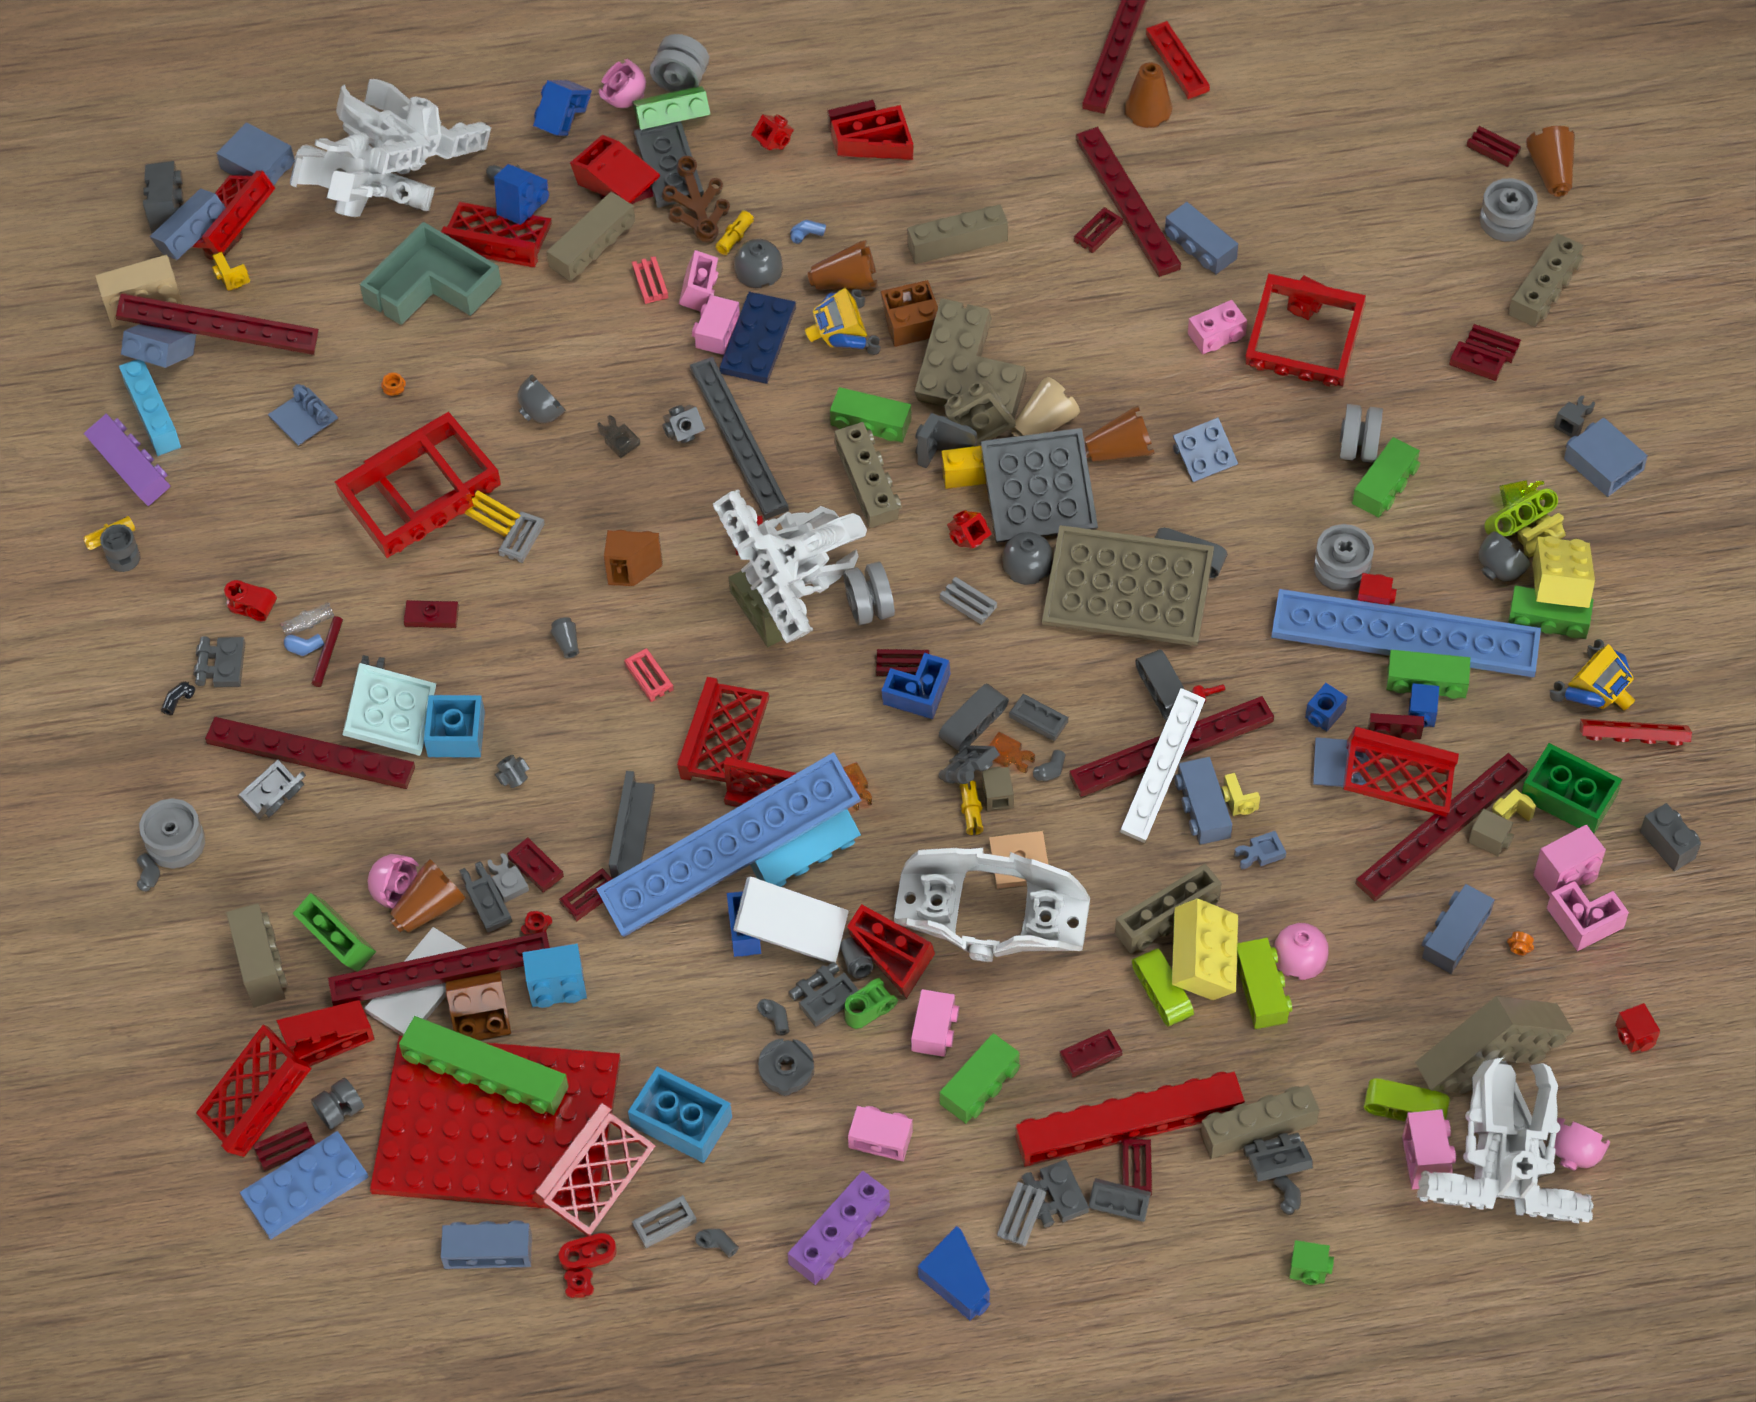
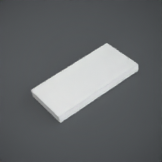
(791, 920)
(399, 1009)

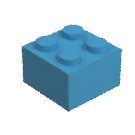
(454, 726)
(554, 975)

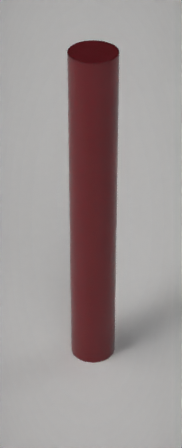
(327, 651)

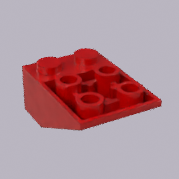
(613, 168)

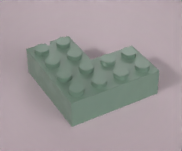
(425, 266)

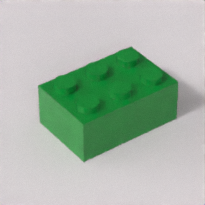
(1571, 788)

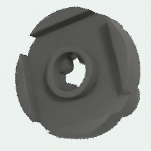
(788, 1051)

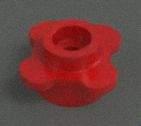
(533, 918)
(579, 1291)

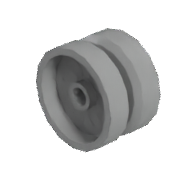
(679, 63)
(1508, 209)
(1360, 433)
(1342, 557)
(869, 593)
(172, 833)

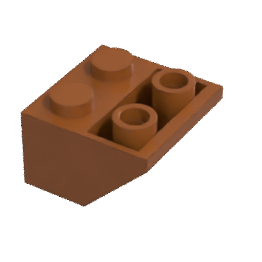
(909, 312)
(631, 556)
(478, 1006)

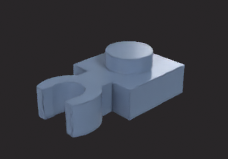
(1263, 848)

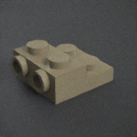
(981, 411)

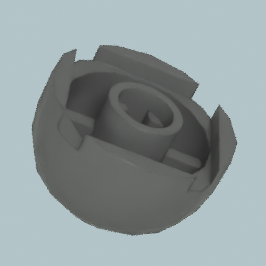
(758, 263)
(538, 402)
(1027, 558)
(1501, 559)

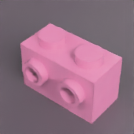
(698, 281)
(716, 324)
(1217, 327)
(933, 1023)
(880, 1133)

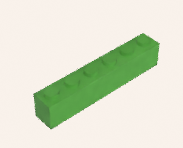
(483, 1065)

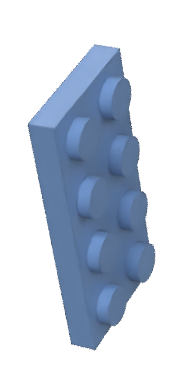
(304, 1185)

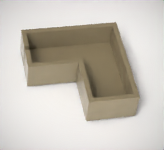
(956, 362)
(1502, 1028)

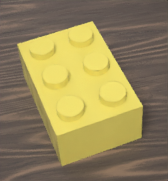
(1563, 571)
(1205, 949)

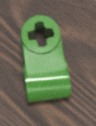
(872, 1000)

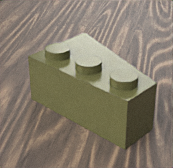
(754, 608)

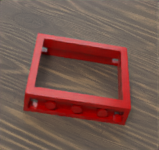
(1314, 293)
(438, 431)
(384, 465)

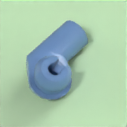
(805, 227)
(301, 646)

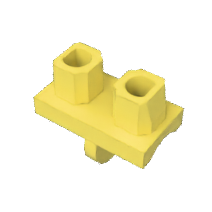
(1544, 527)

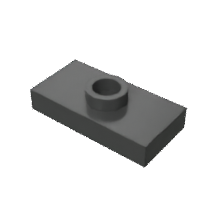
(1038, 717)
(1119, 1200)

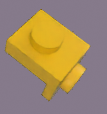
(231, 278)

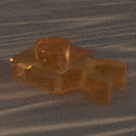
(1011, 752)
(859, 782)

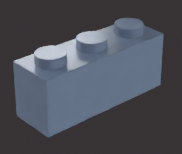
(187, 224)
(1201, 238)
(1203, 801)
(1457, 928)
(486, 1245)

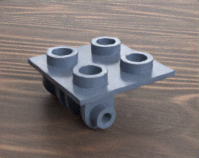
(302, 415)
(1205, 449)
(1331, 763)

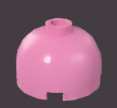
(623, 84)
(391, 878)
(1301, 951)
(1579, 1146)

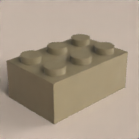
(257, 954)

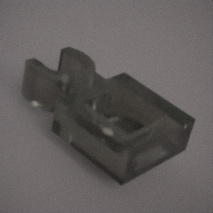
(620, 438)

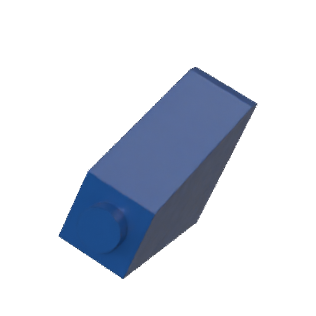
(956, 1275)

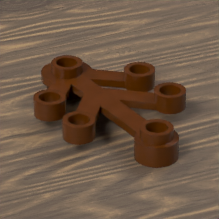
(696, 203)

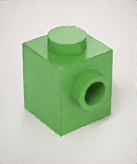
(1311, 1262)

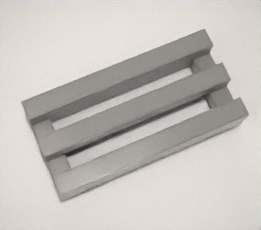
(521, 555)
(971, 597)
(1012, 1209)
(669, 1230)

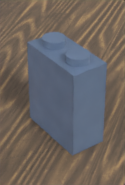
(255, 150)
(157, 345)
(1605, 456)

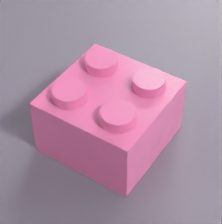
(1570, 859)
(1427, 1144)

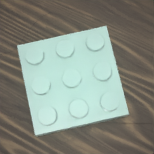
(388, 709)

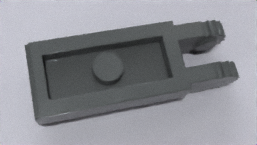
(486, 899)

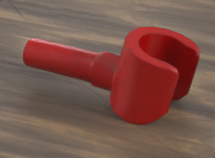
(1200, 691)

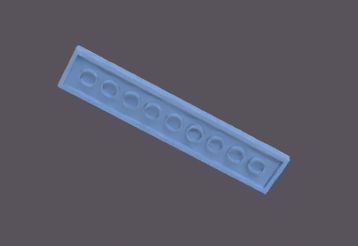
(1386, 628)
(728, 844)

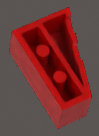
(873, 135)
(893, 948)
(326, 1032)

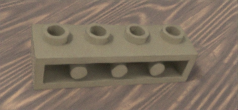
(957, 234)
(591, 236)
(1546, 280)
(867, 475)
(1156, 914)
(1259, 1120)

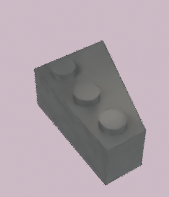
(162, 192)

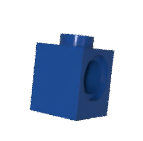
(1328, 698)
(1424, 703)

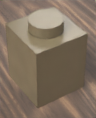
(997, 789)
(1491, 832)

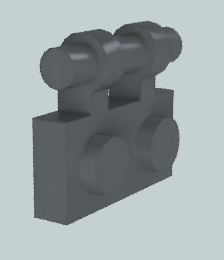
(228, 661)
(966, 762)
(829, 999)
(1278, 1156)
(1063, 1190)

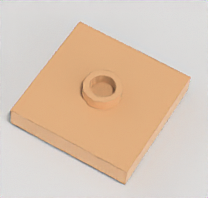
(1026, 845)

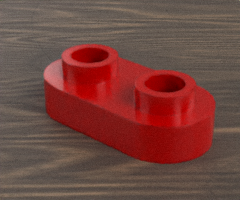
(586, 1250)

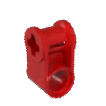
(251, 602)

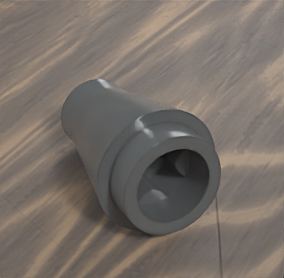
(565, 635)
(856, 959)

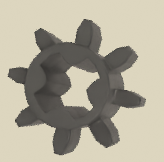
(512, 771)

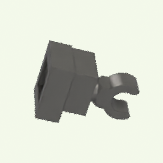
(1570, 417)

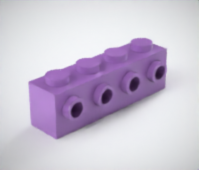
(127, 459)
(839, 1227)

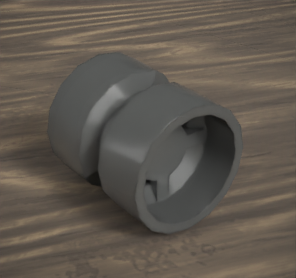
(120, 548)
(337, 1103)

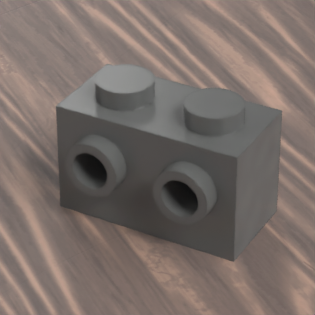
(1670, 836)

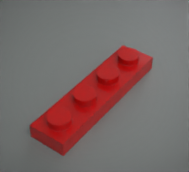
(1177, 59)
(1646, 732)

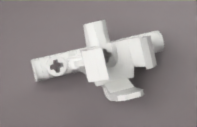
(405, 129)
(351, 176)
(789, 557)
(1505, 1158)

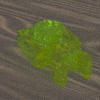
(1515, 491)

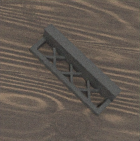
(631, 825)

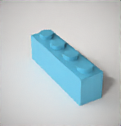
(150, 407)
(806, 849)

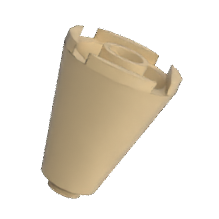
(1045, 410)

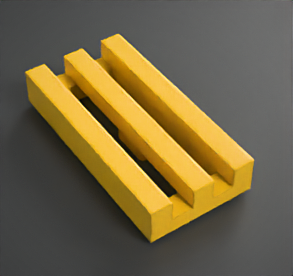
(479, 496)

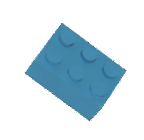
(680, 1114)

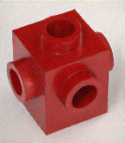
(772, 132)
(968, 529)

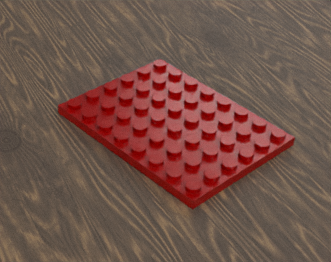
(477, 1145)

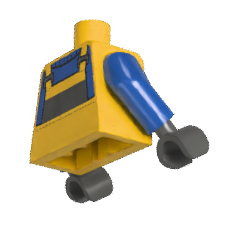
(841, 323)
(1599, 680)

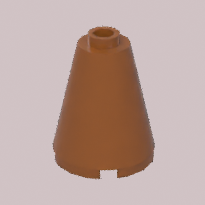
(1149, 97)
(1554, 157)
(846, 269)
(1119, 439)
(425, 898)

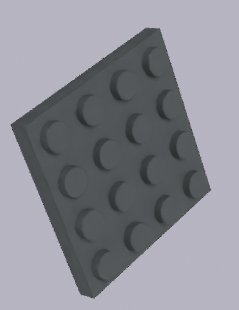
(1038, 483)

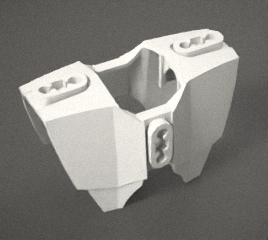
(941, 874)

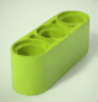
(1531, 508)
(1156, 979)
(1397, 1099)

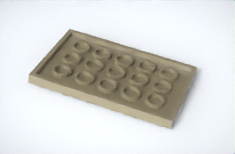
(1128, 585)

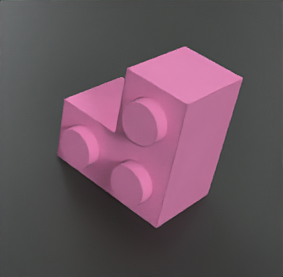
(1585, 920)

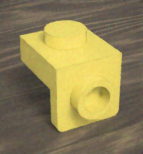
(1237, 801)
(1515, 803)

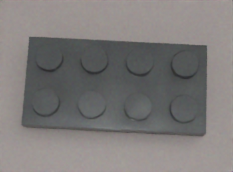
(662, 149)

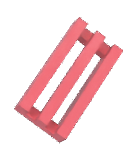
(646, 265)
(658, 690)

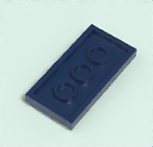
(758, 337)

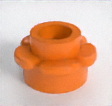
(394, 380)
(1520, 943)

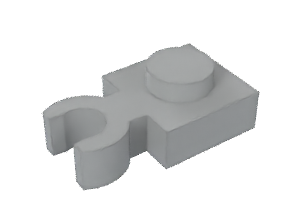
(507, 880)

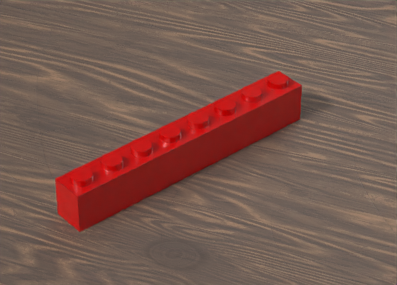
(1126, 1118)

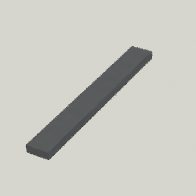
(739, 438)

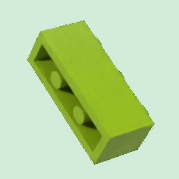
(1262, 983)

